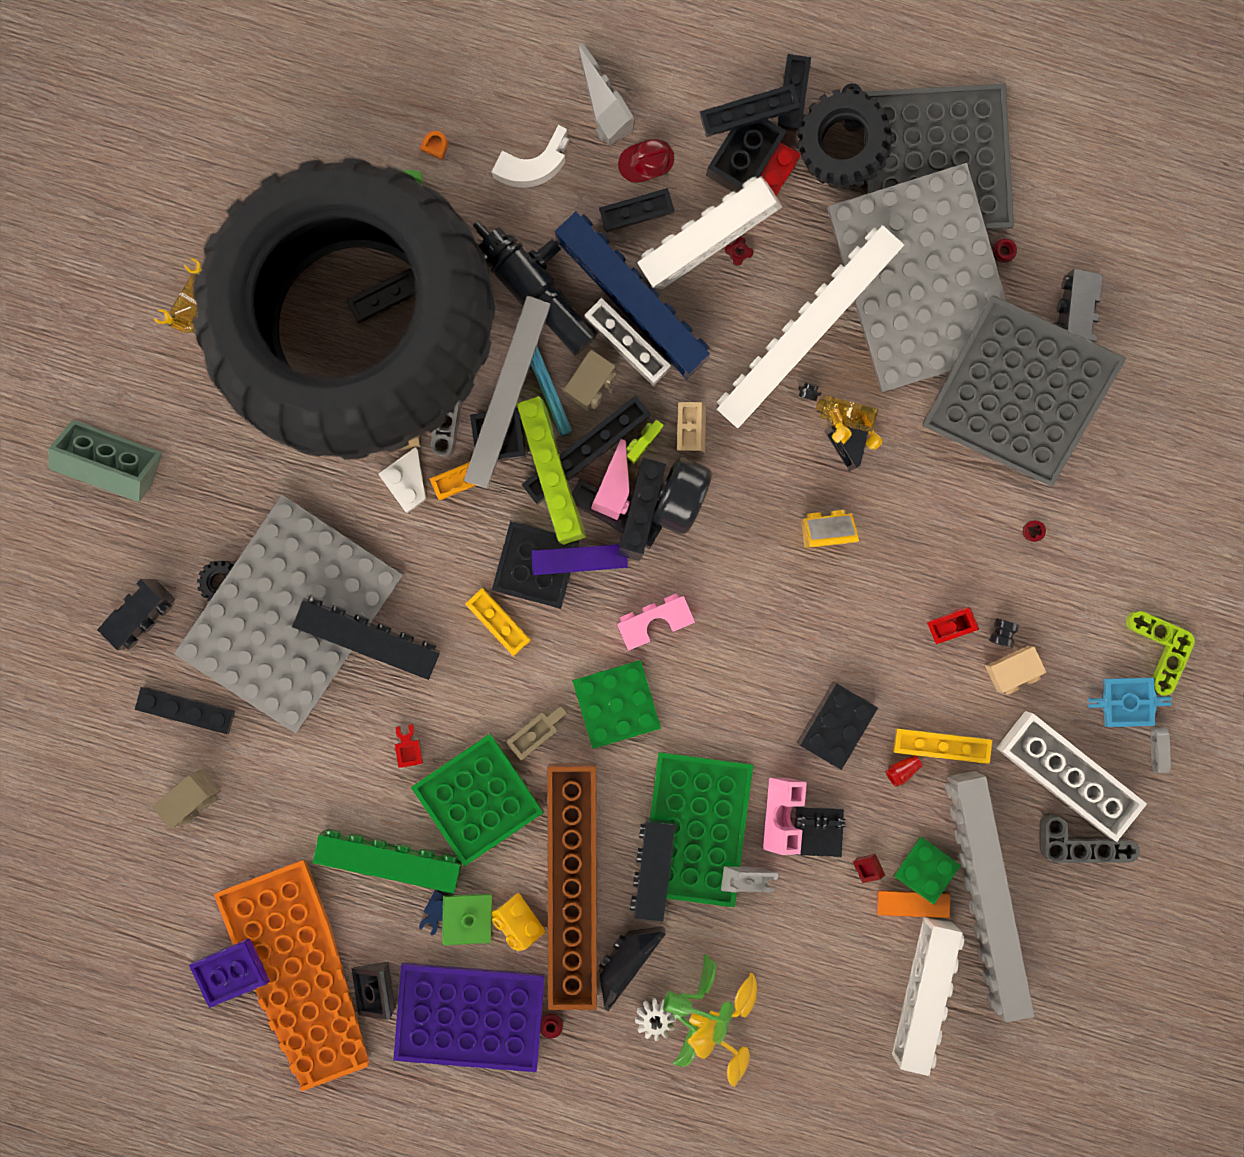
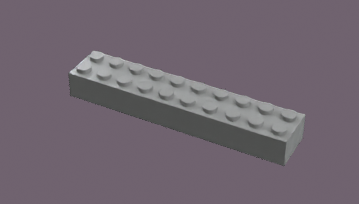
(989, 896)

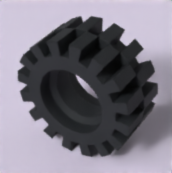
(208, 574)

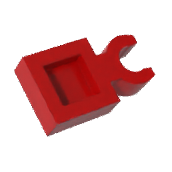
(409, 750)

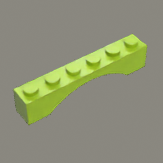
(550, 470)

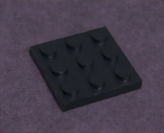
(515, 569)

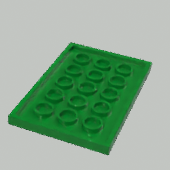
(710, 814)

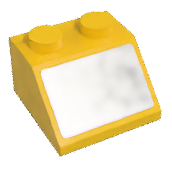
(829, 530)

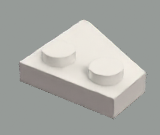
(406, 480)

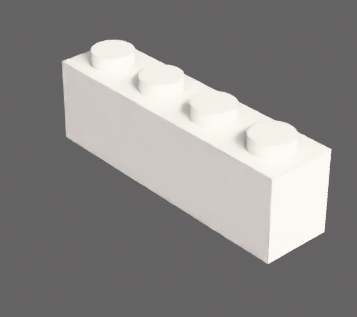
(627, 342)

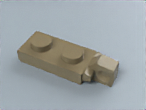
(536, 732)

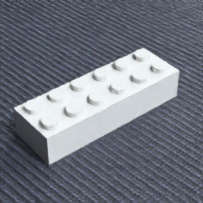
(710, 233)
(1071, 776)
(927, 995)

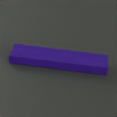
(577, 559)

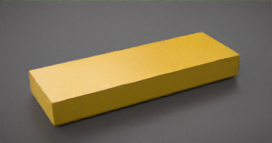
(498, 621)

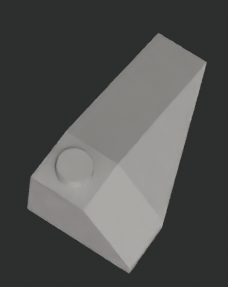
(609, 110)

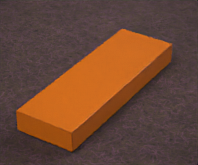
(911, 904)

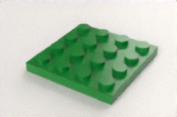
(477, 799)

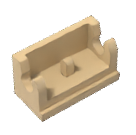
(691, 427)

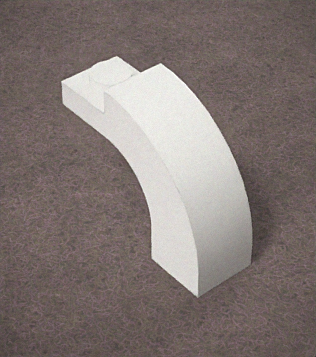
(533, 171)

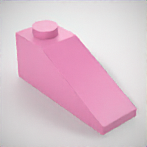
(615, 486)

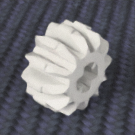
(646, 1023)

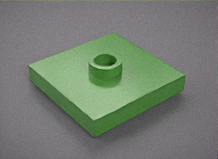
(466, 919)

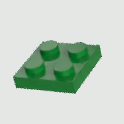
(926, 870)

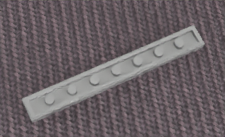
(507, 392)

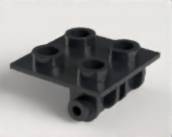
(820, 831)

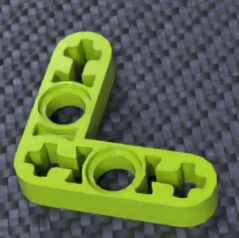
(1170, 642)

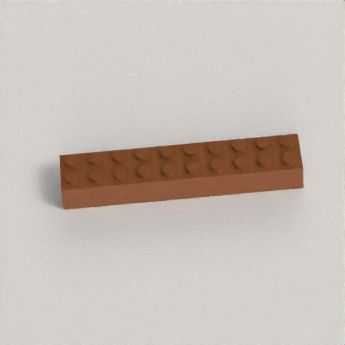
(572, 886)

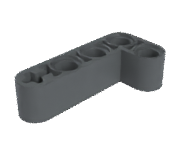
(1089, 845)

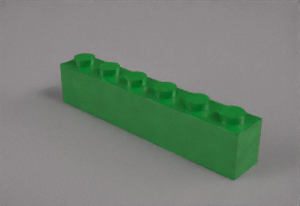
(387, 861)

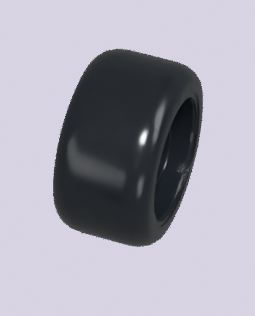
(682, 495)

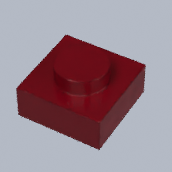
(869, 868)

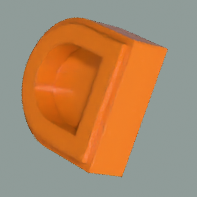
(435, 144)

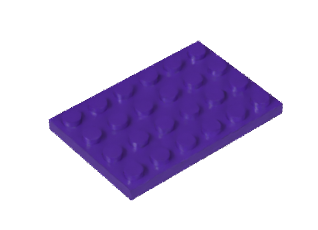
(469, 1017)

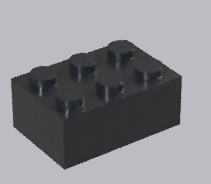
(745, 154)
(837, 725)

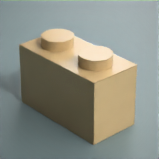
(1016, 669)

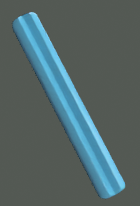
(550, 394)

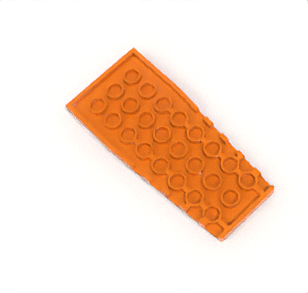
(307, 985)

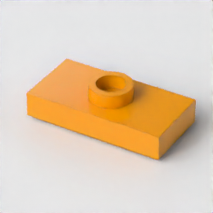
(451, 482)

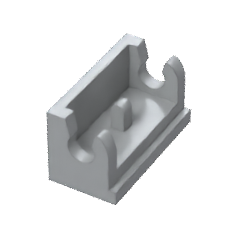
(747, 879)

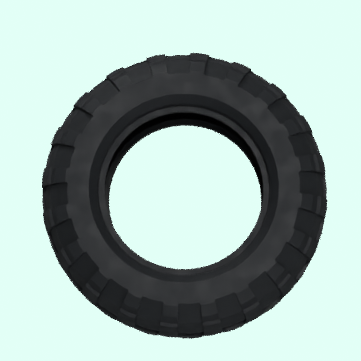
(283, 232)

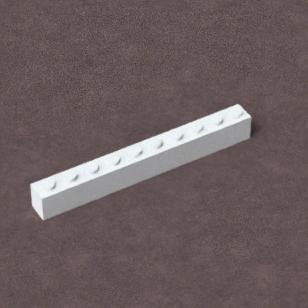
(810, 326)

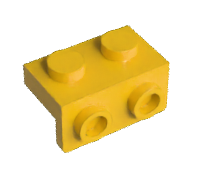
(517, 923)

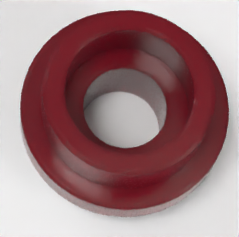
(1009, 245)
(554, 1019)

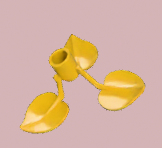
(703, 1039)

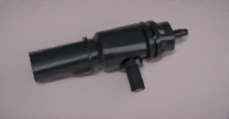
(526, 276)

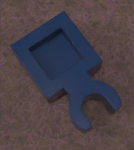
(435, 911)

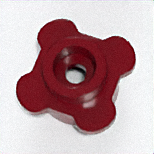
(737, 258)

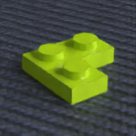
(637, 448)

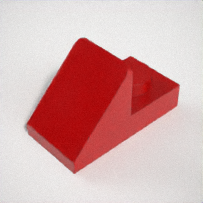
(953, 625)

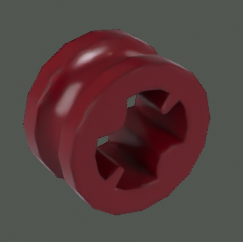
(1037, 537)

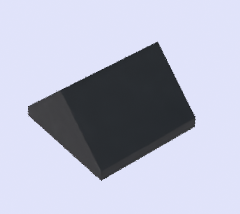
(853, 449)
(374, 990)

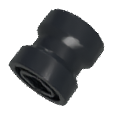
(1004, 633)

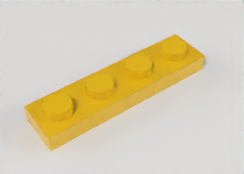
(942, 745)

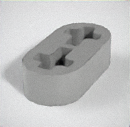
(1160, 750)

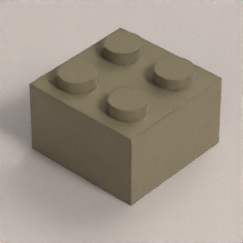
(590, 381)
(187, 798)

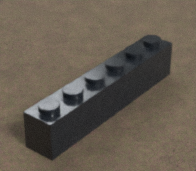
(594, 444)
(366, 638)

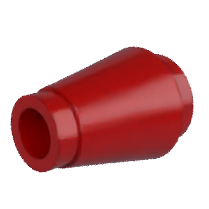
(903, 770)

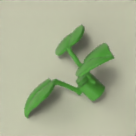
(680, 1006)

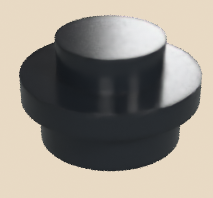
(809, 391)

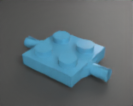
(1129, 702)

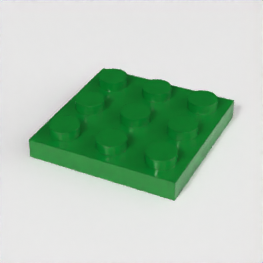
(616, 704)

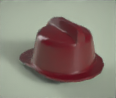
(646, 160)

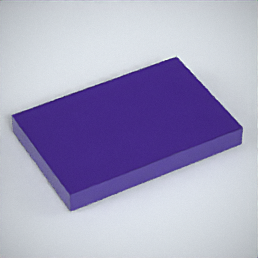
(229, 973)

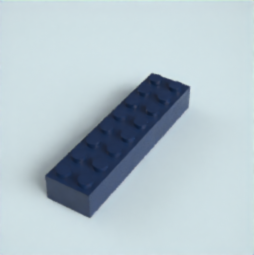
(631, 295)

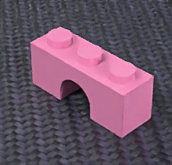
(674, 611)
(779, 833)

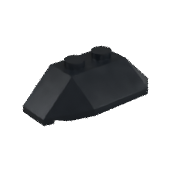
(626, 960)

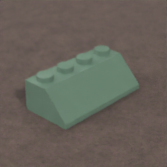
(104, 460)

